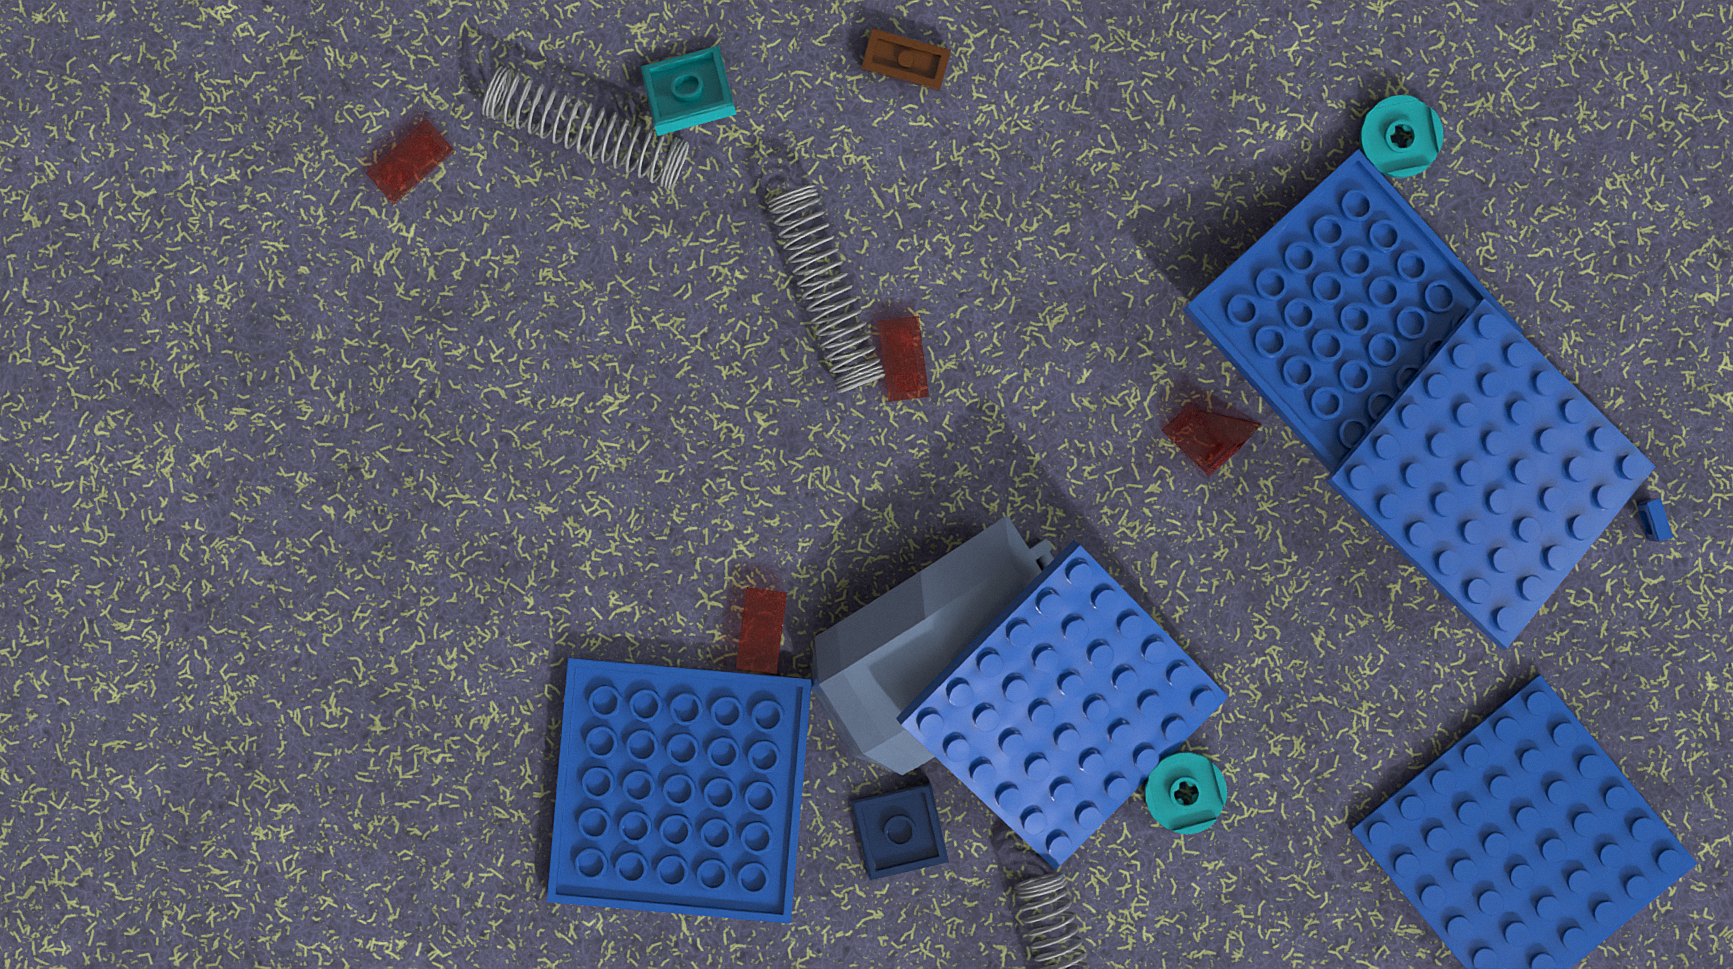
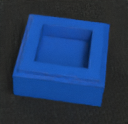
(1654, 520)

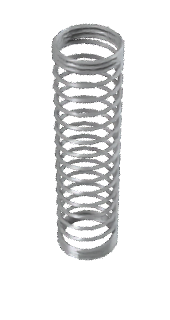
(491, 106)
(860, 375)
(1052, 882)

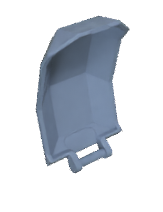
(901, 641)

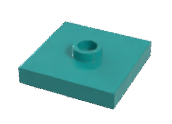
(688, 90)

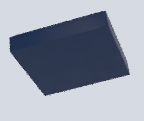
(900, 831)

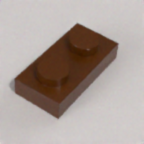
(906, 59)

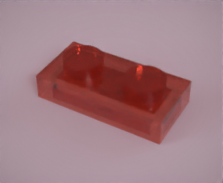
(410, 162)
(903, 359)
(761, 630)

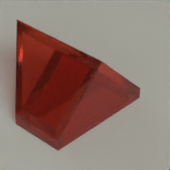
(1208, 437)

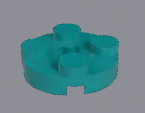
(1414, 118)
(1205, 804)

